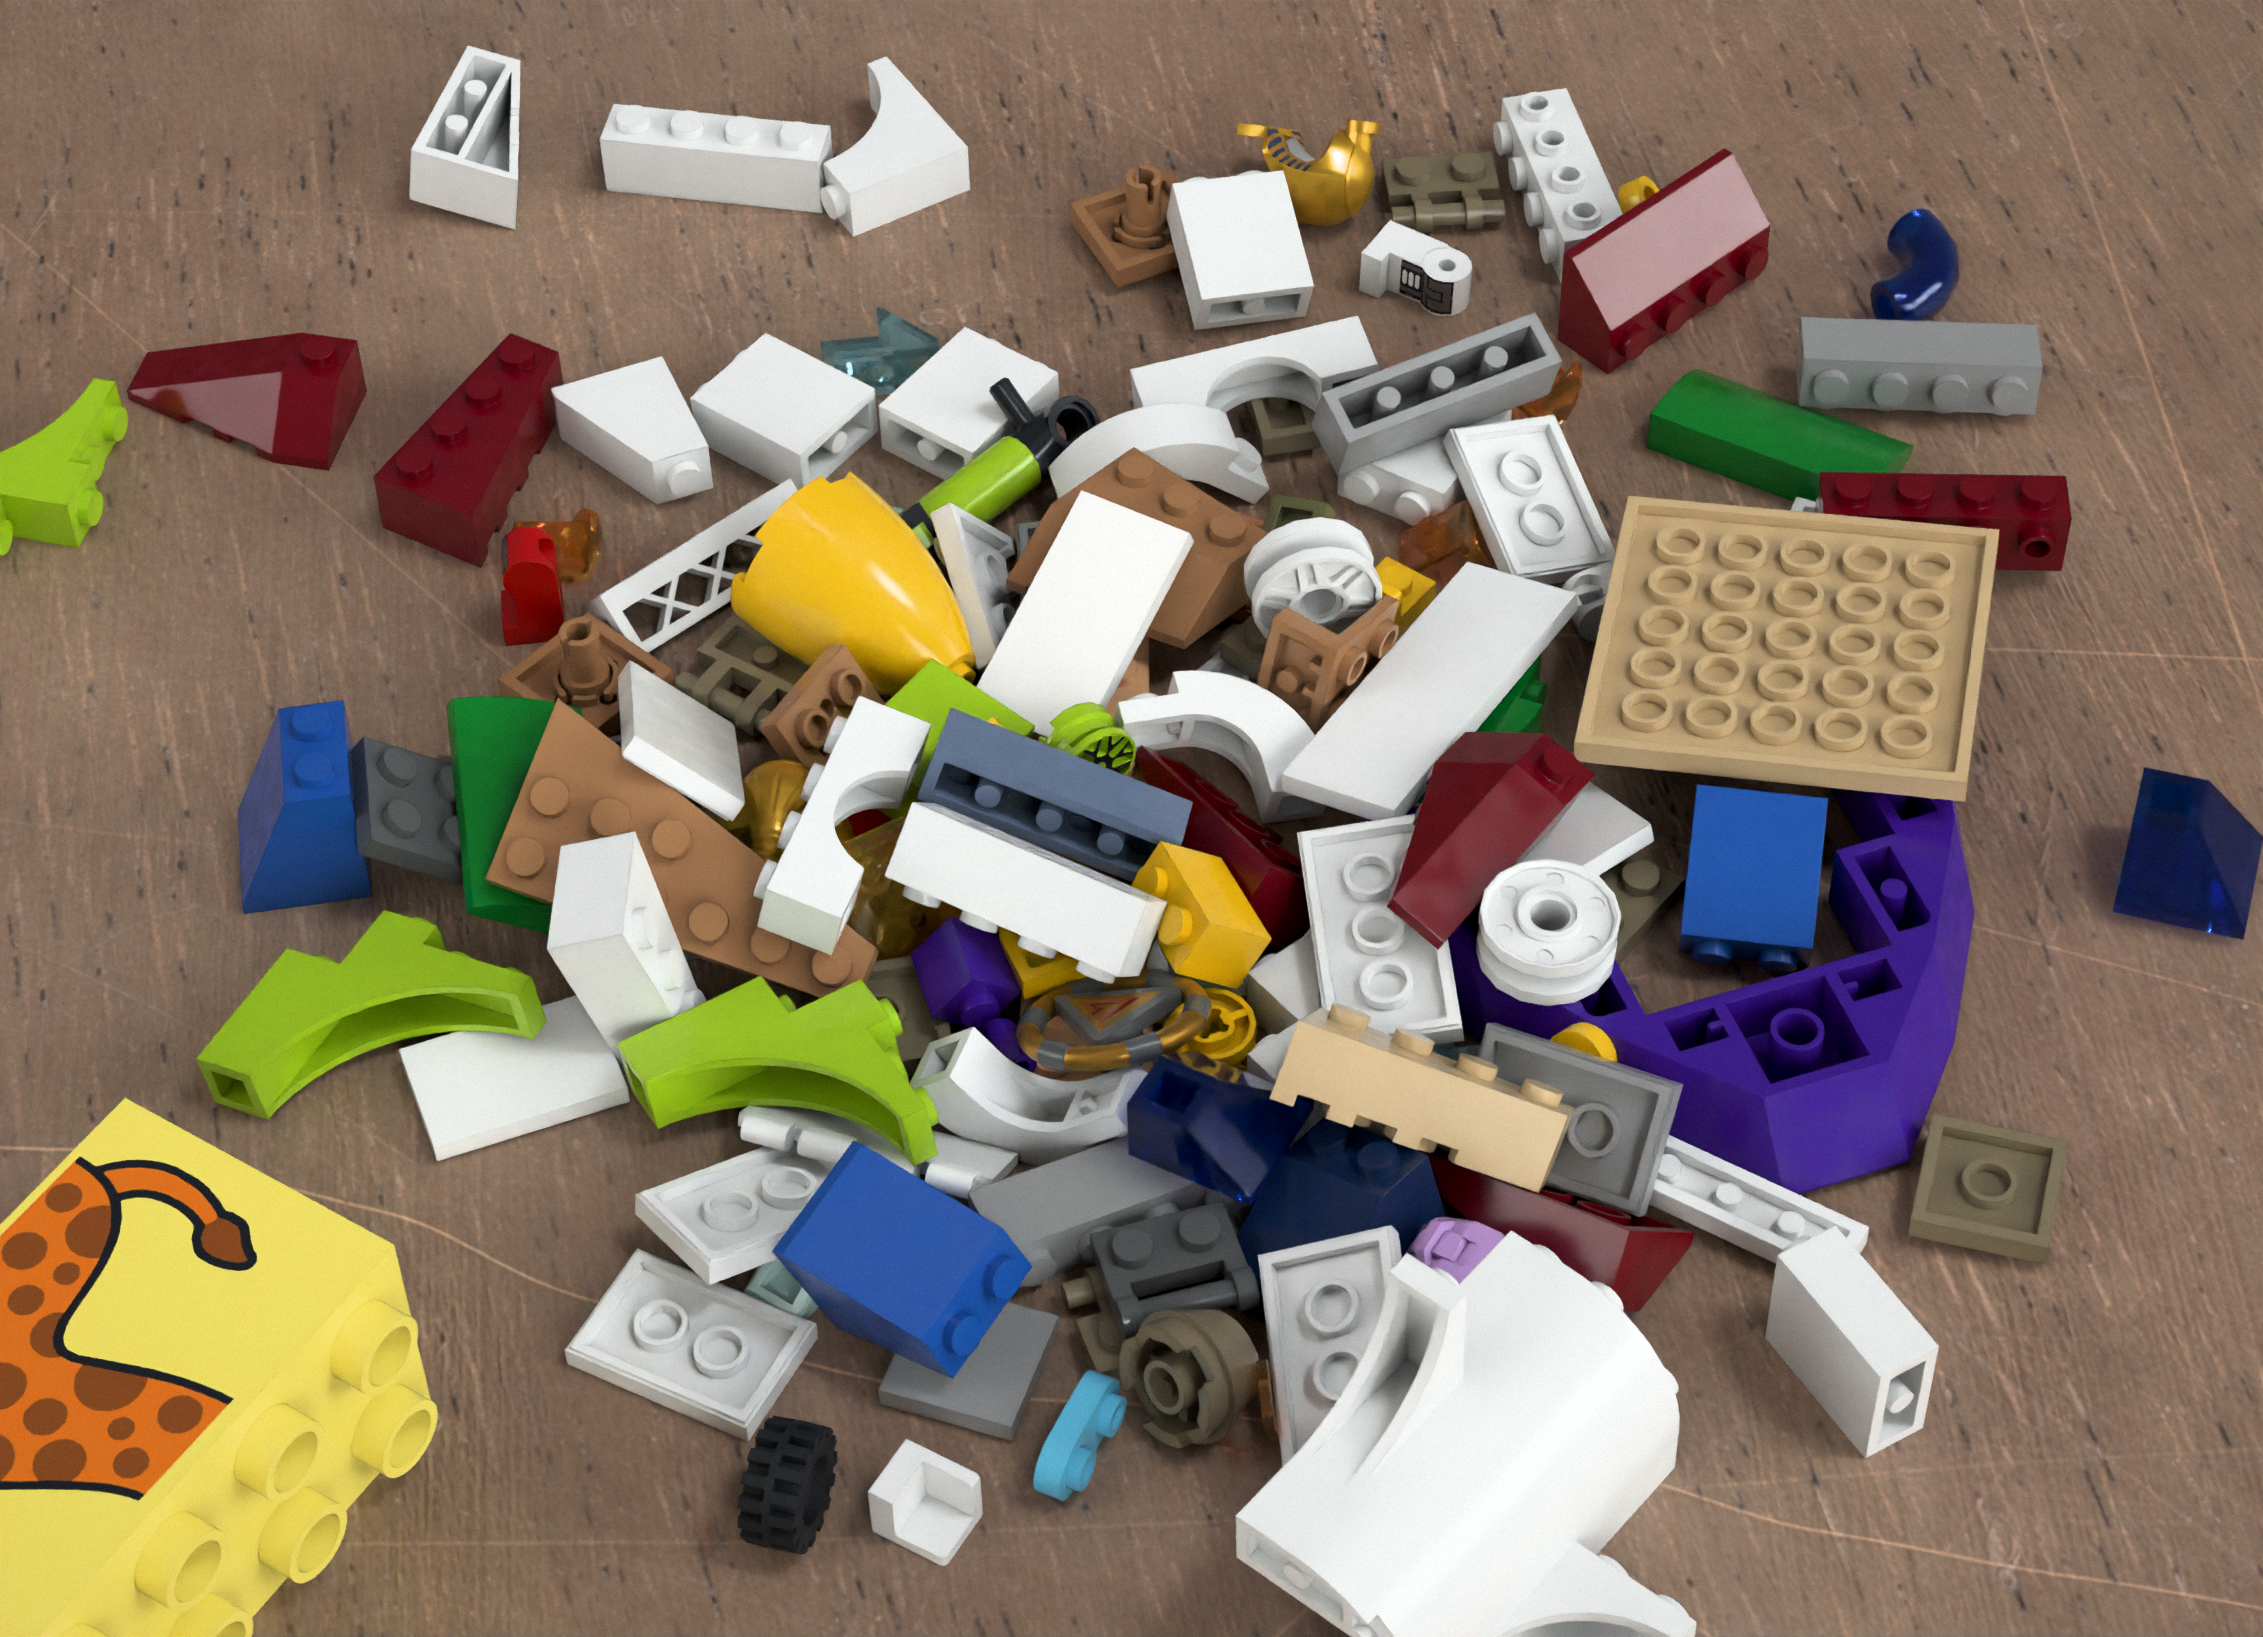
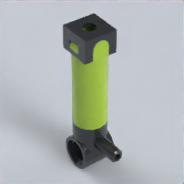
(1007, 467)

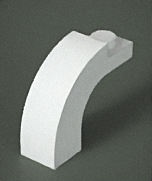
(1180, 436)
(1233, 720)
(1006, 1106)

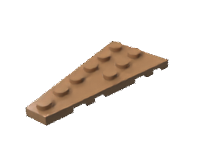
(705, 875)

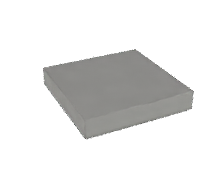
(990, 1386)

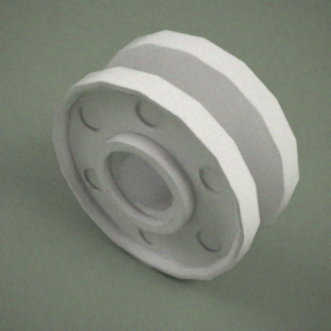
(1315, 570)
(1548, 932)

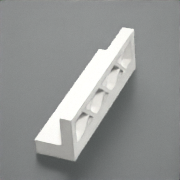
(683, 559)

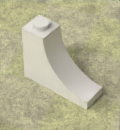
(900, 163)

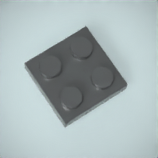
(406, 809)

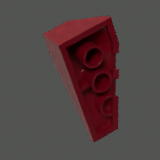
(1480, 815)

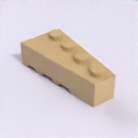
(1424, 1096)

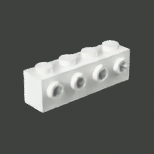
(715, 157)
(1554, 170)
(1024, 890)

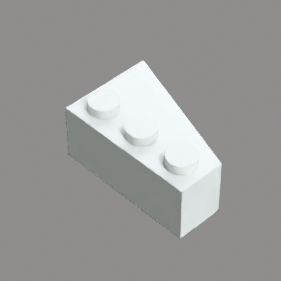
(471, 142)
(617, 939)

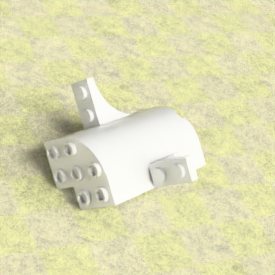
(1479, 1464)

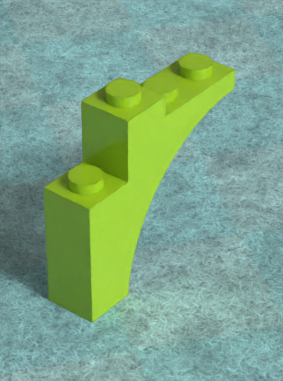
(52, 476)
(387, 989)
(765, 1052)

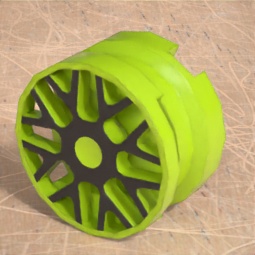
(1092, 735)

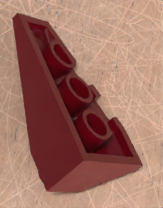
(274, 392)
(1251, 851)
(1590, 1238)

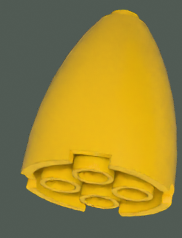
(856, 575)

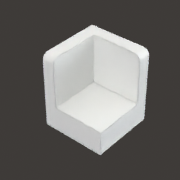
(925, 1503)

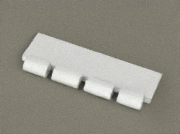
(825, 1137)

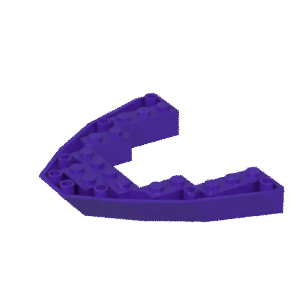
(1820, 1065)

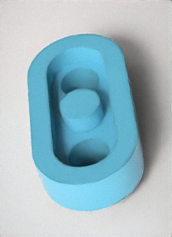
(1070, 1448)

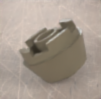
(1190, 1374)

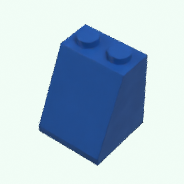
(301, 815)
(1753, 877)
(901, 1261)

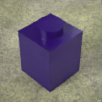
(964, 974)

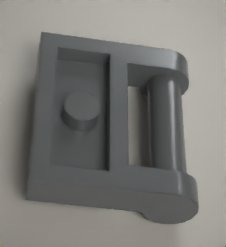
(1169, 1255)

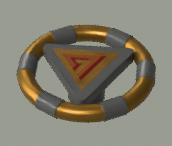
(1113, 1021)

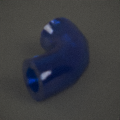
(1927, 271)

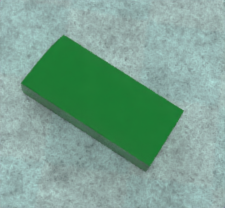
(1764, 437)
(490, 758)

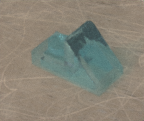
(882, 359)

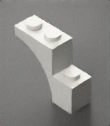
(1281, 993)

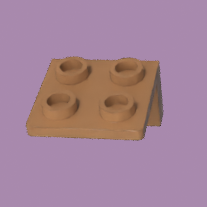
(1319, 668)

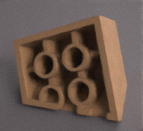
(1212, 574)

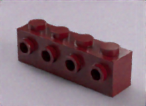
(2026, 509)

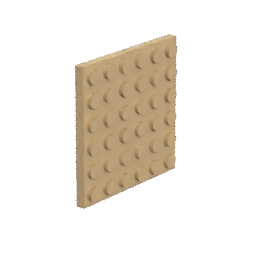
(1791, 648)

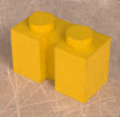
(1207, 919)

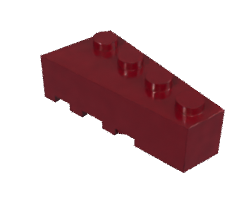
(472, 453)

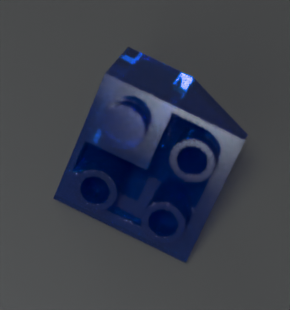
(2188, 857)
(1212, 1124)

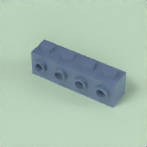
(1050, 796)

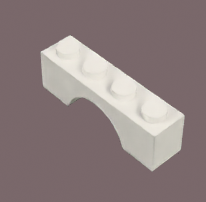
(1282, 365)
(816, 879)

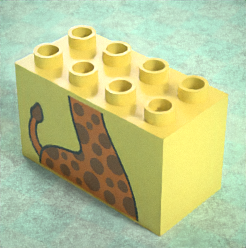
(188, 1387)

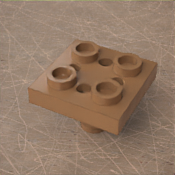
(1127, 224)
(578, 670)
(799, 723)

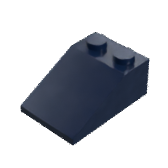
(1336, 1186)

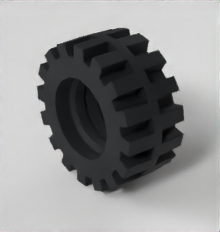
(787, 1484)

